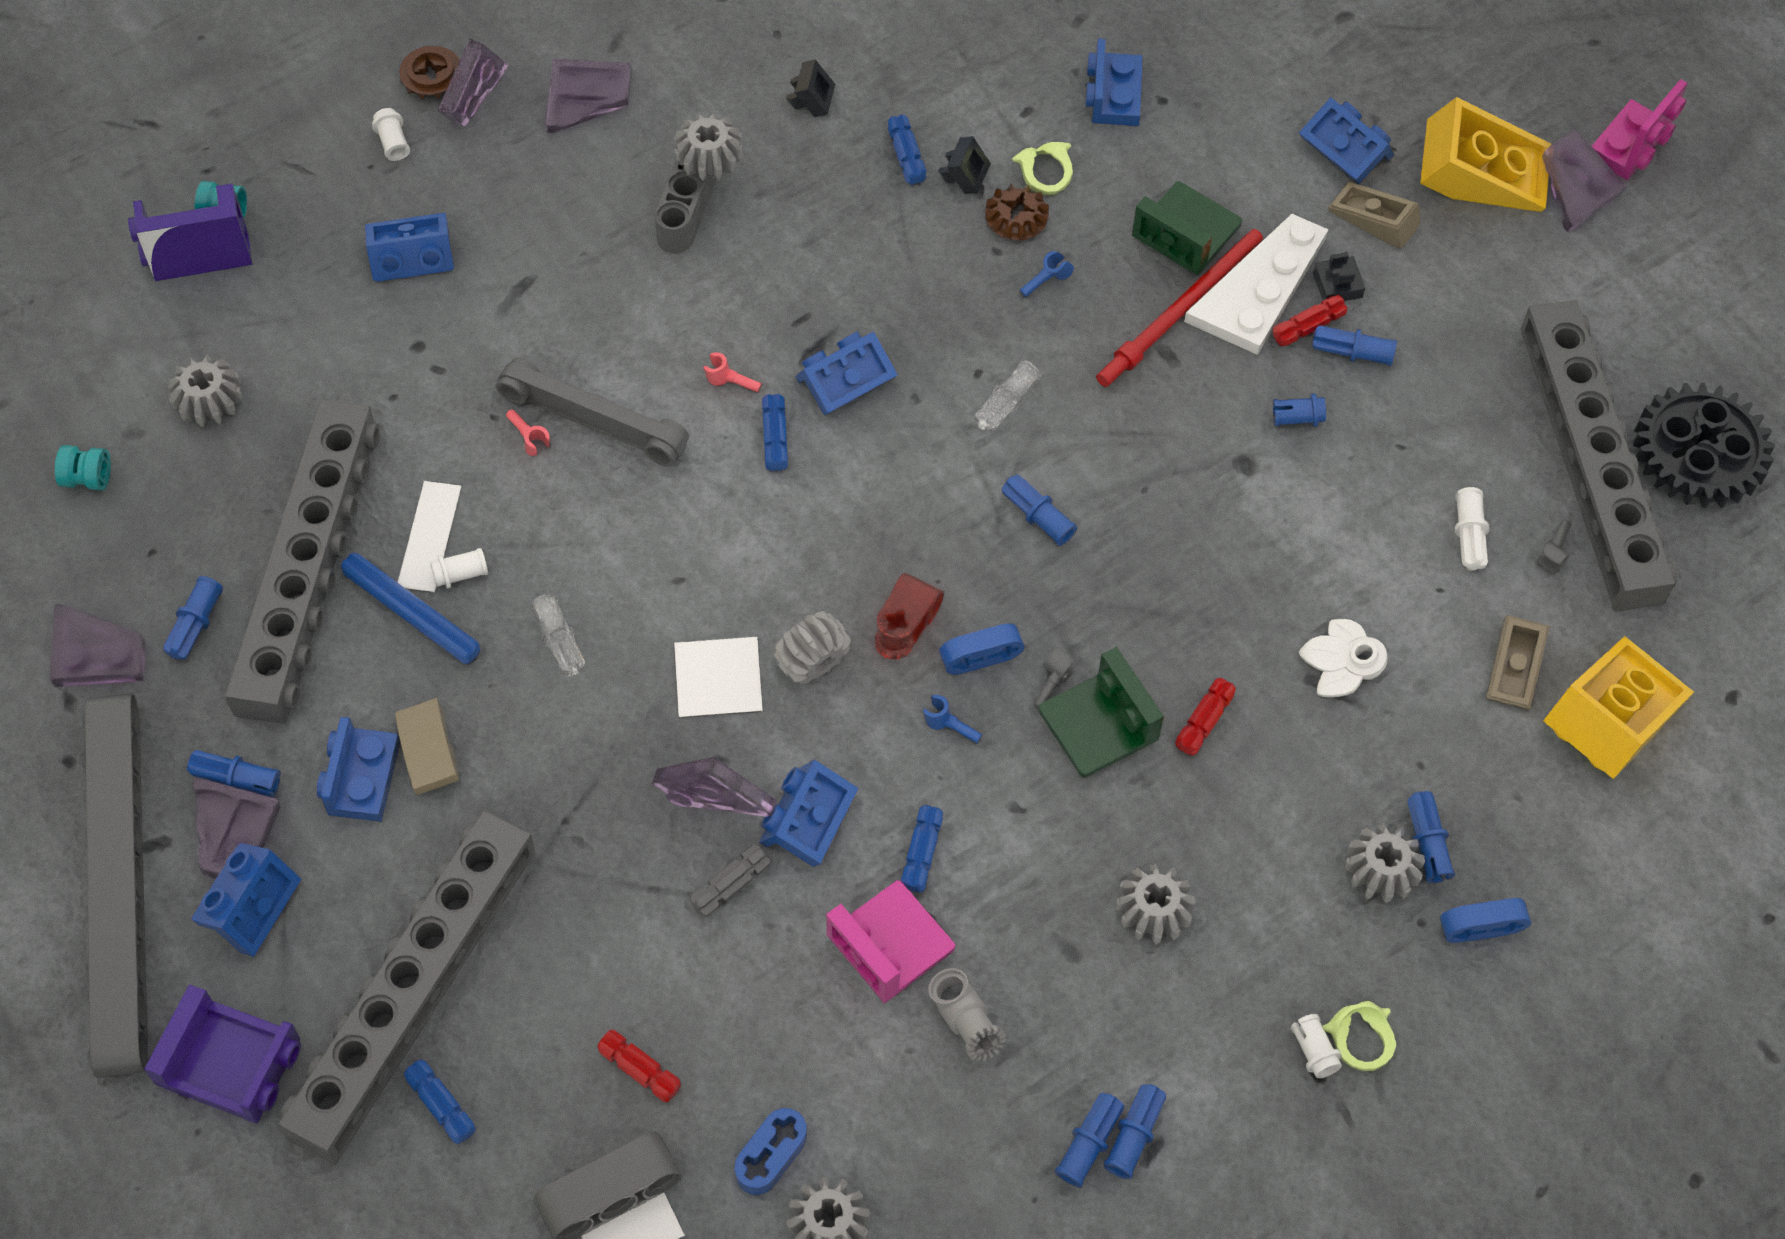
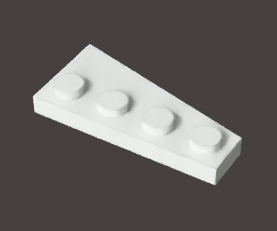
(1258, 289)

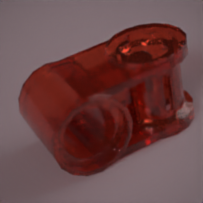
(906, 615)

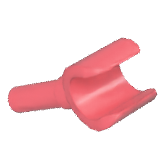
(723, 374)
(528, 432)

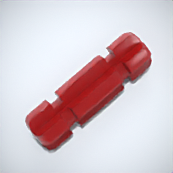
(1309, 320)
(1205, 716)
(639, 1065)

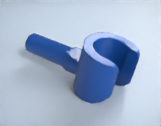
(1050, 262)
(946, 719)

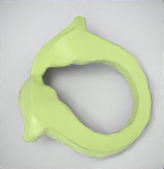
(1058, 151)
(1377, 1018)

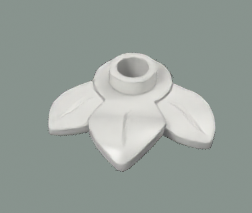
(1338, 658)

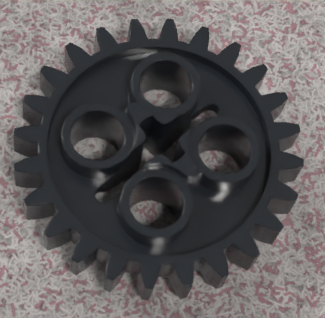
(1703, 445)

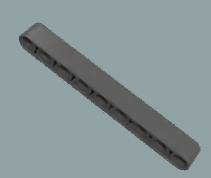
(115, 887)

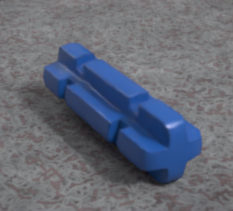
(906, 149)
(774, 432)
(922, 848)
(439, 1101)

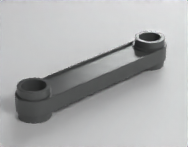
(659, 440)

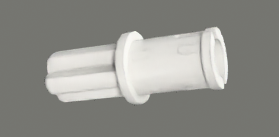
(1472, 528)

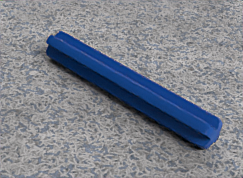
(410, 608)

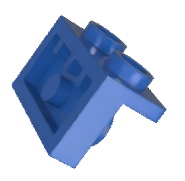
(1115, 87)
(1346, 140)
(409, 247)
(847, 372)
(358, 772)
(808, 812)
(247, 897)

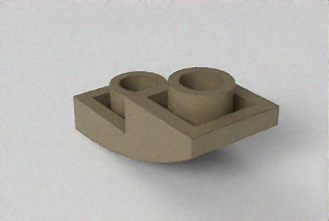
(426, 746)

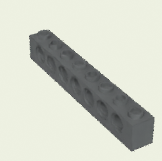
(1563, 353)
(272, 696)
(331, 1130)

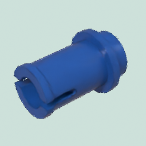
(1299, 411)

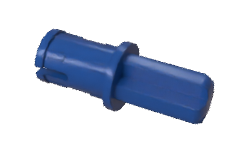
(1354, 345)
(1039, 509)
(192, 618)
(234, 773)
(1430, 837)
(1135, 1131)
(1089, 1139)

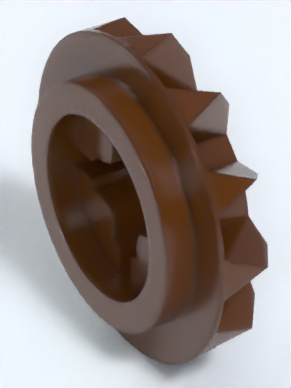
(414, 70)
(1027, 223)

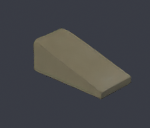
(1377, 213)
(1517, 662)

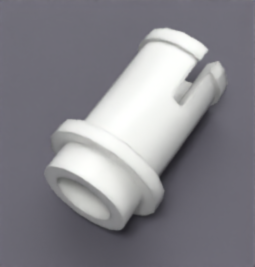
(389, 127)
(458, 567)
(1316, 1046)

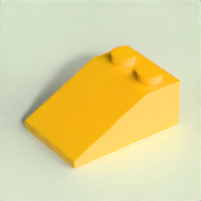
(1483, 159)
(1617, 707)

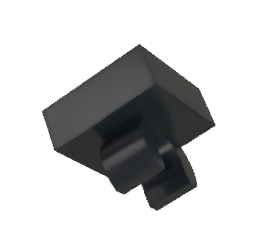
(812, 89)
(966, 165)
(1339, 277)

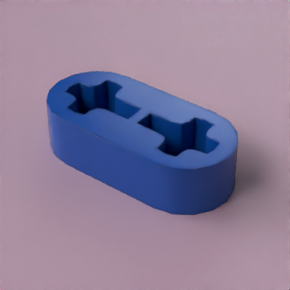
(981, 649)
(1485, 920)
(762, 1144)

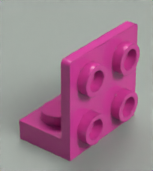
(1637, 130)
(889, 940)

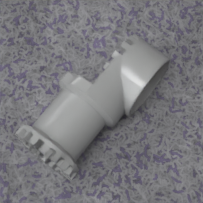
(966, 1015)

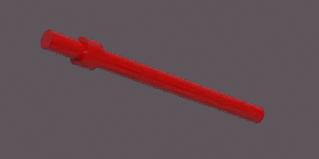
(1132, 352)

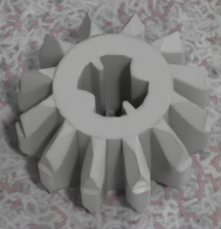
(708, 146)
(205, 390)
(812, 647)
(1384, 863)
(1157, 889)
(845, 1211)

